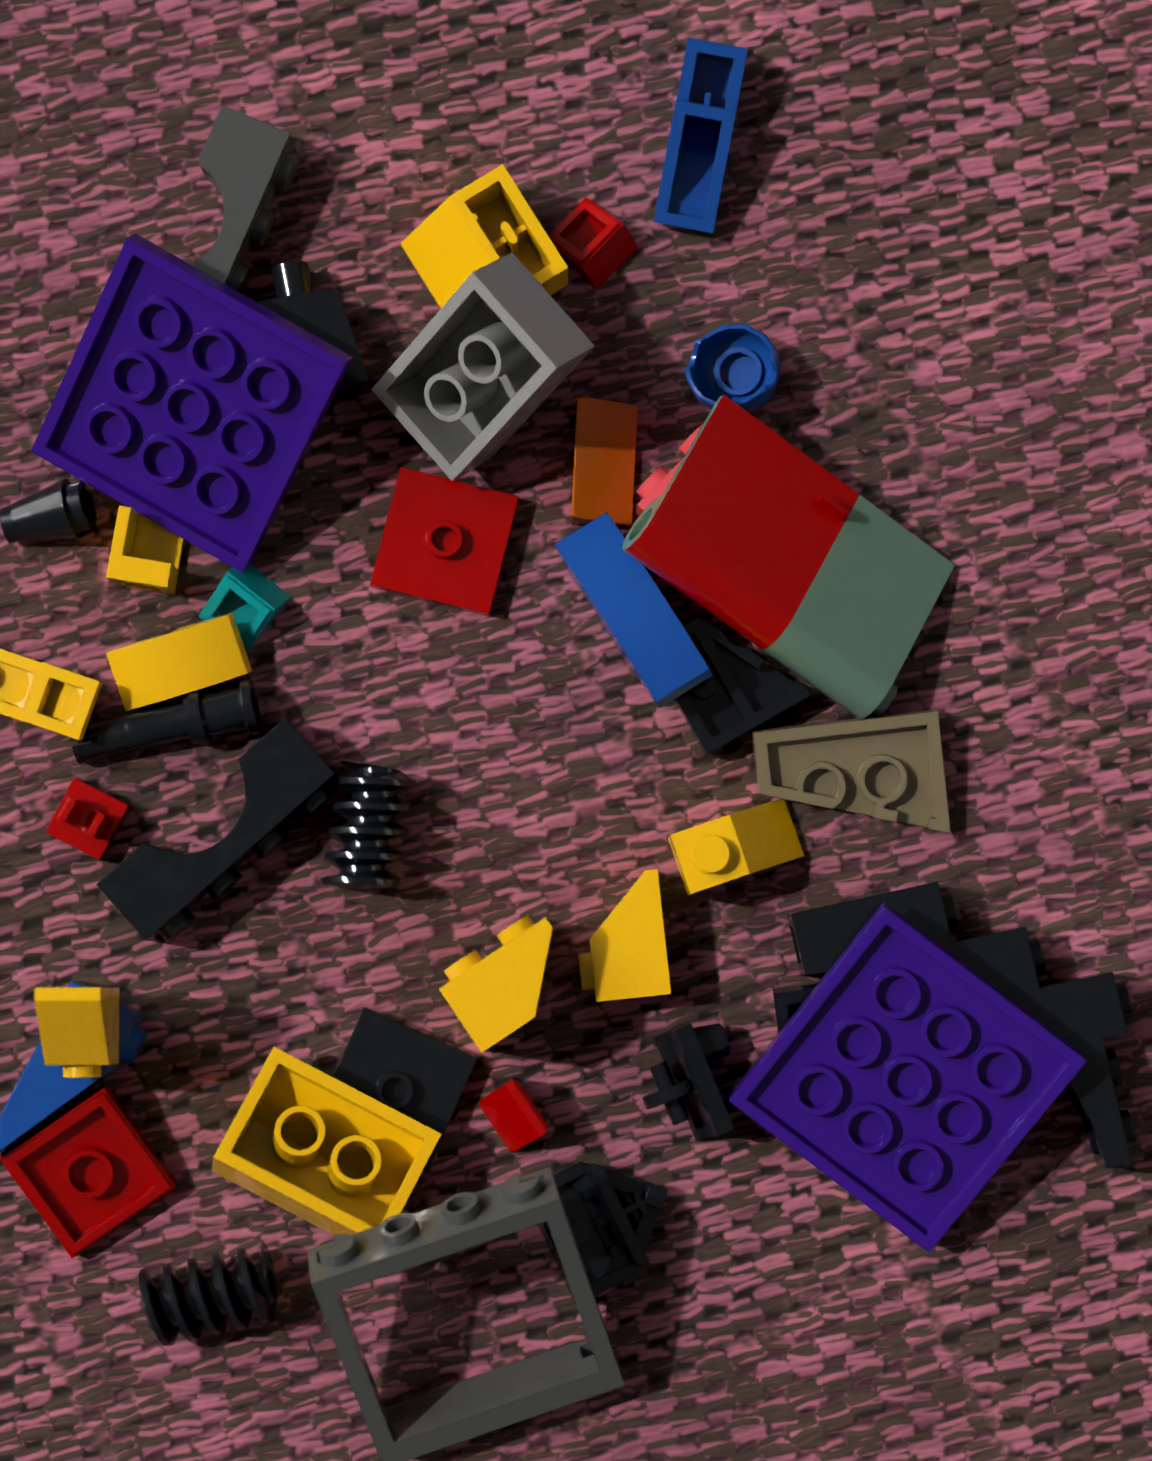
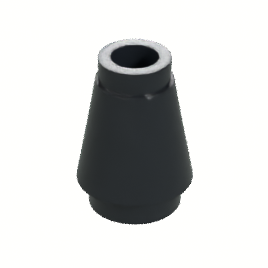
(50, 514)

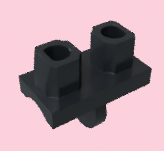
(688, 1084)

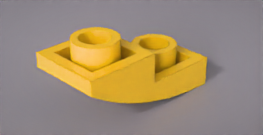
(179, 662)

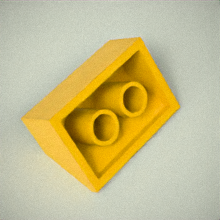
(323, 1148)

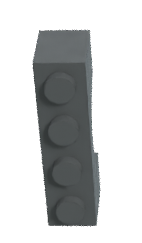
(246, 166)

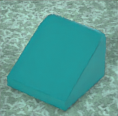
(250, 598)

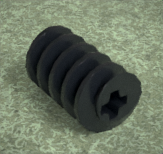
(368, 828)
(210, 1296)

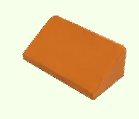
(604, 461)

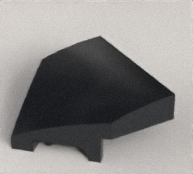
(609, 1220)

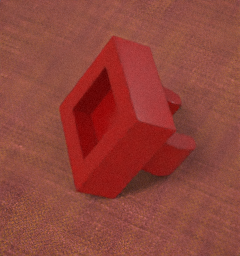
(88, 819)

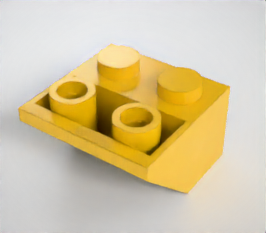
(478, 228)
(505, 987)

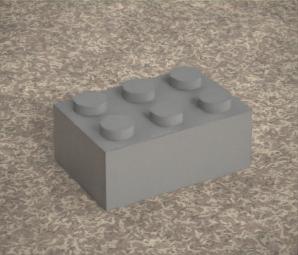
(482, 366)

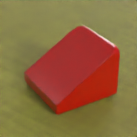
(593, 242)
(514, 1115)

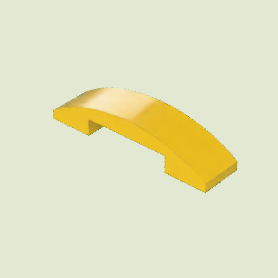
(46, 695)

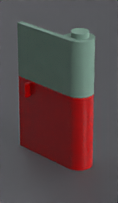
(791, 559)

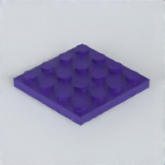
(190, 402)
(907, 1077)

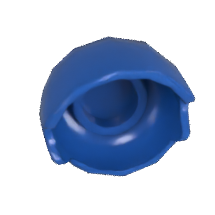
(749, 365)

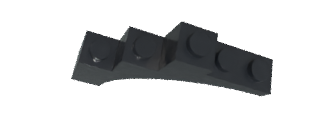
(1077, 1009)

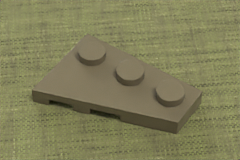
(861, 766)

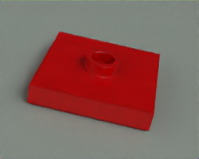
(444, 541)
(88, 1170)

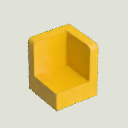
(143, 554)

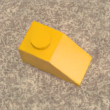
(735, 846)
(629, 947)
(79, 1028)

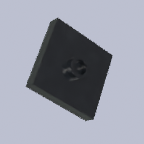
(405, 1070)

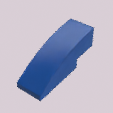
(700, 135)
(633, 610)

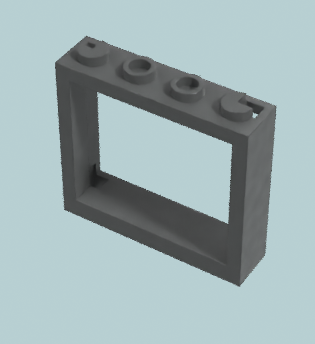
(492, 1397)

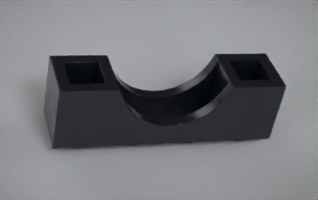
(161, 887)

